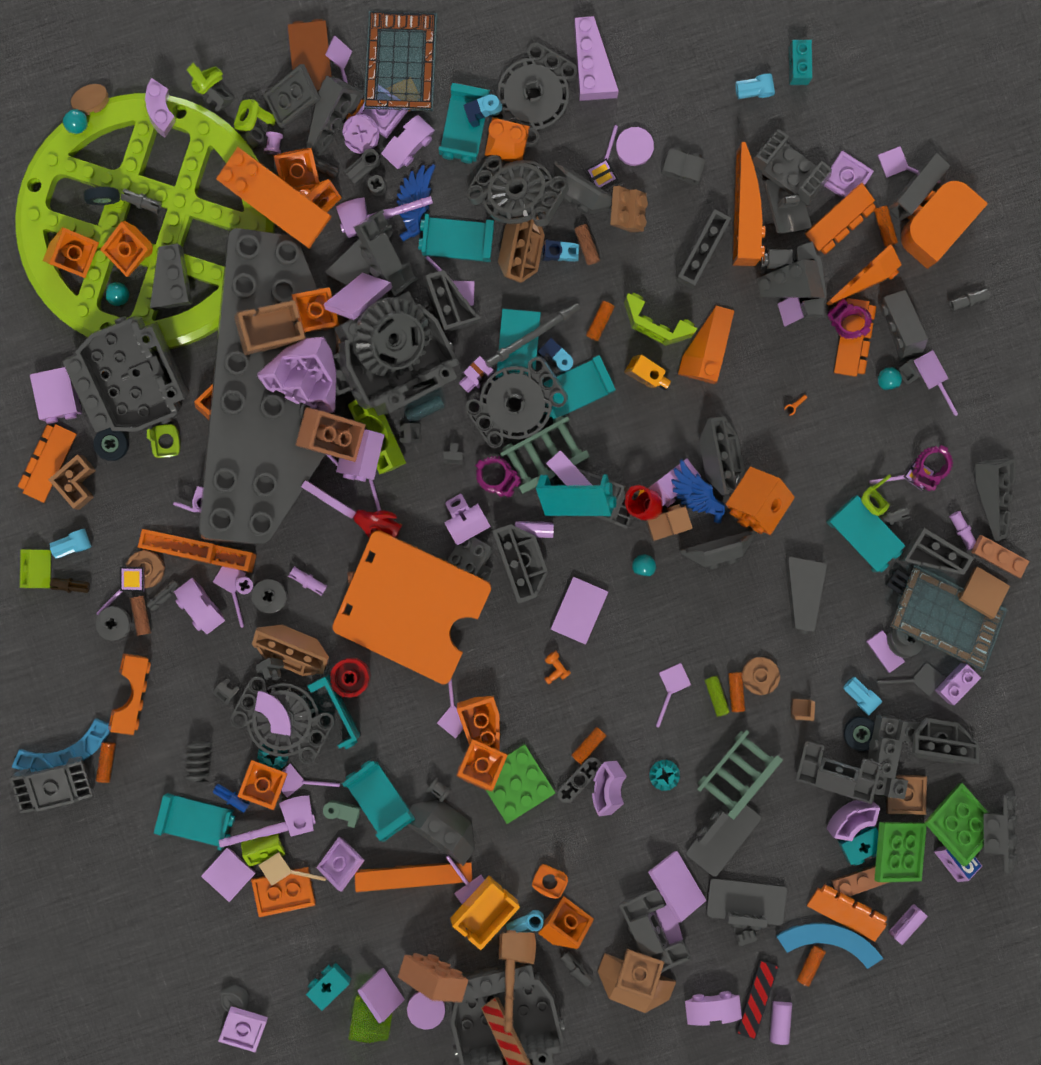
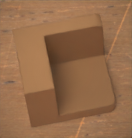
(803, 709)

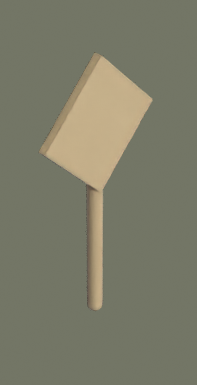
(276, 869)

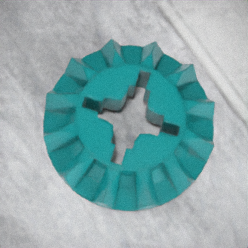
(279, 761)
(656, 771)

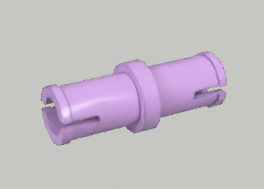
(963, 530)
(307, 581)

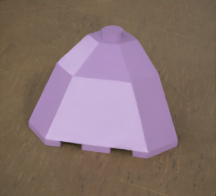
(304, 374)

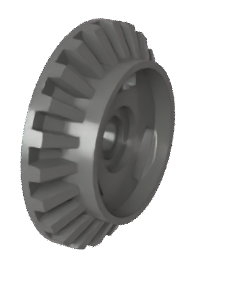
(371, 343)

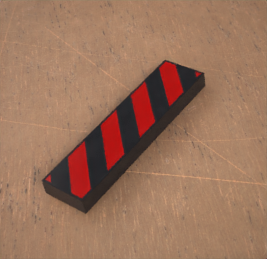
(757, 999)

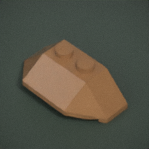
(521, 250)
(299, 651)
(609, 972)

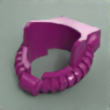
(844, 310)
(920, 477)
(511, 479)

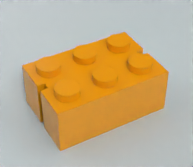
(484, 912)

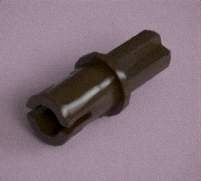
(69, 585)

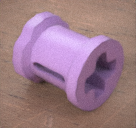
(273, 143)
(245, 590)

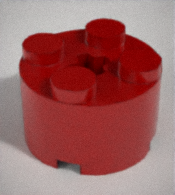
(350, 688)

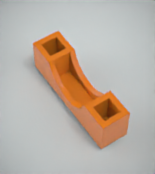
(124, 719)

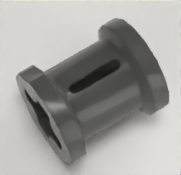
(373, 181)
(438, 789)

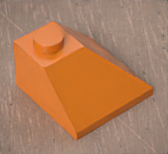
(71, 252)
(566, 925)

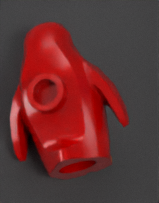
(377, 521)

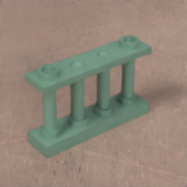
(528, 483)
(758, 777)

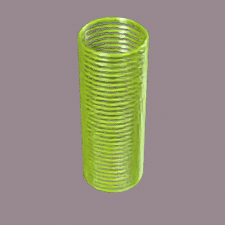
(714, 691)

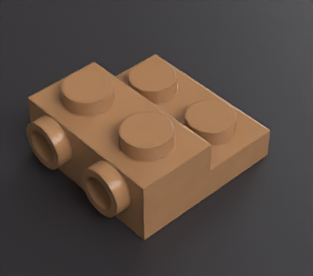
(628, 209)

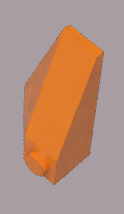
(706, 352)

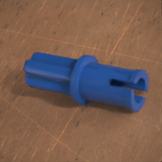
(231, 798)

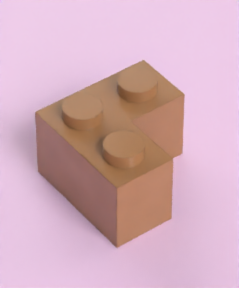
(69, 481)
(669, 523)

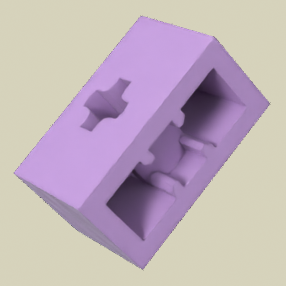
(957, 683)

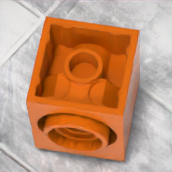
(760, 501)

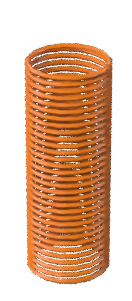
(883, 229)
(600, 325)
(735, 693)
(577, 754)
(103, 773)
(815, 966)

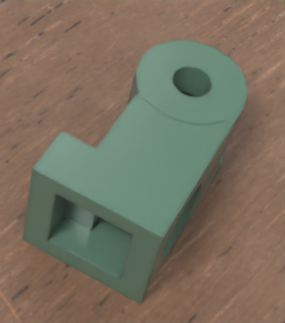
(343, 811)

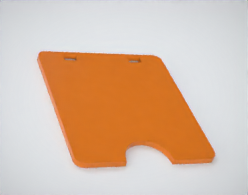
(408, 605)

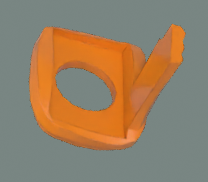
(560, 876)

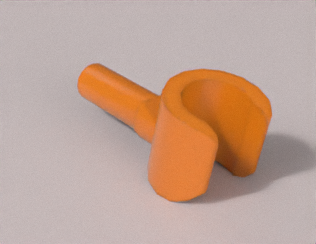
(796, 404)

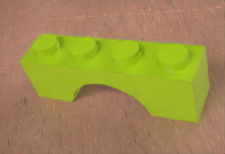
(390, 454)

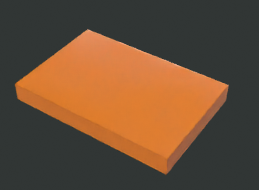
(285, 895)

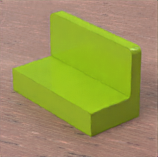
(35, 568)
(261, 849)

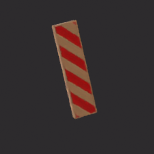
(508, 1042)

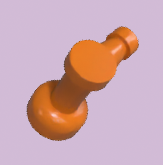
(560, 669)

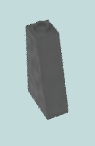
(919, 187)
(351, 264)
(805, 589)

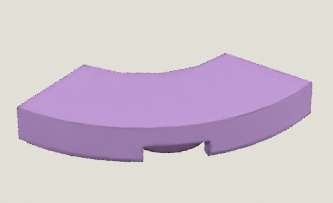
(275, 712)

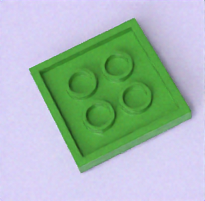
(520, 785)
(959, 824)
(900, 851)

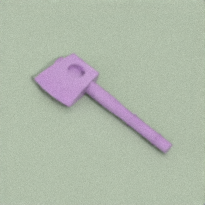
(355, 212)
(297, 821)

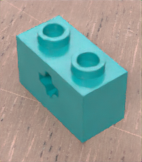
(800, 62)
(852, 850)
(324, 996)

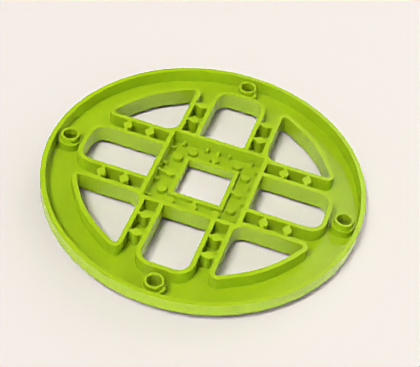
(56, 161)

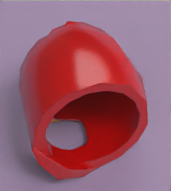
(647, 504)

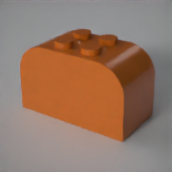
(940, 221)

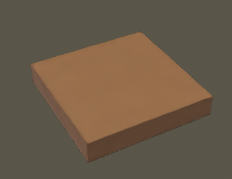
(984, 592)
(914, 799)
(639, 974)

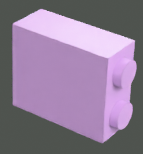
(55, 395)
(366, 460)

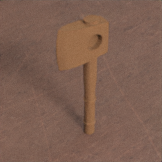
(514, 948)

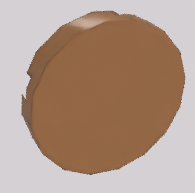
(90, 98)
(152, 564)
(760, 676)

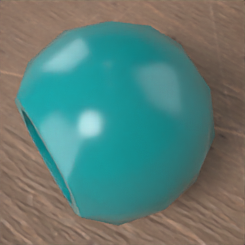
(75, 121)
(117, 294)
(889, 378)
(644, 565)

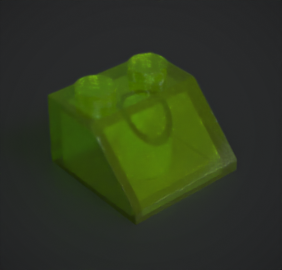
(365, 1026)

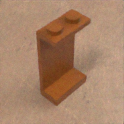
(308, 47)

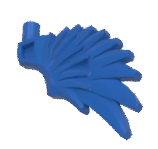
(413, 191)
(696, 493)

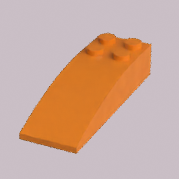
(273, 197)
(747, 212)

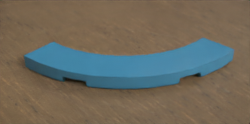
(84, 747)
(830, 934)

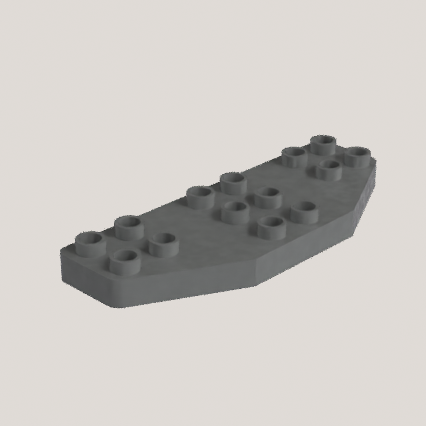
(252, 433)

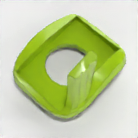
(204, 80)
(254, 112)
(154, 435)
(872, 492)

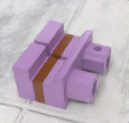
(475, 373)

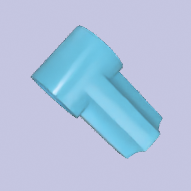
(760, 86)
(75, 542)
(865, 698)
(524, 924)

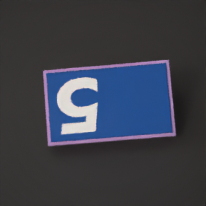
(959, 872)

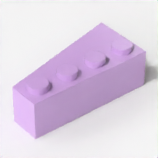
(593, 67)

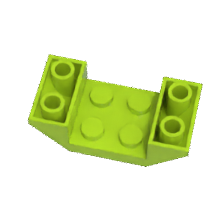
(644, 325)

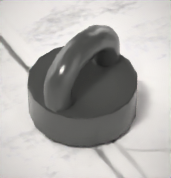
(254, 137)

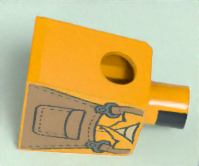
(640, 369)

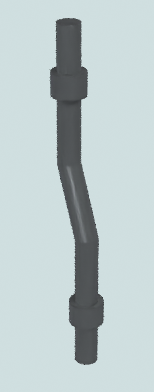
(504, 353)

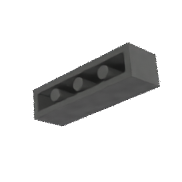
(703, 249)

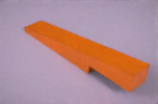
(197, 550)
(410, 876)

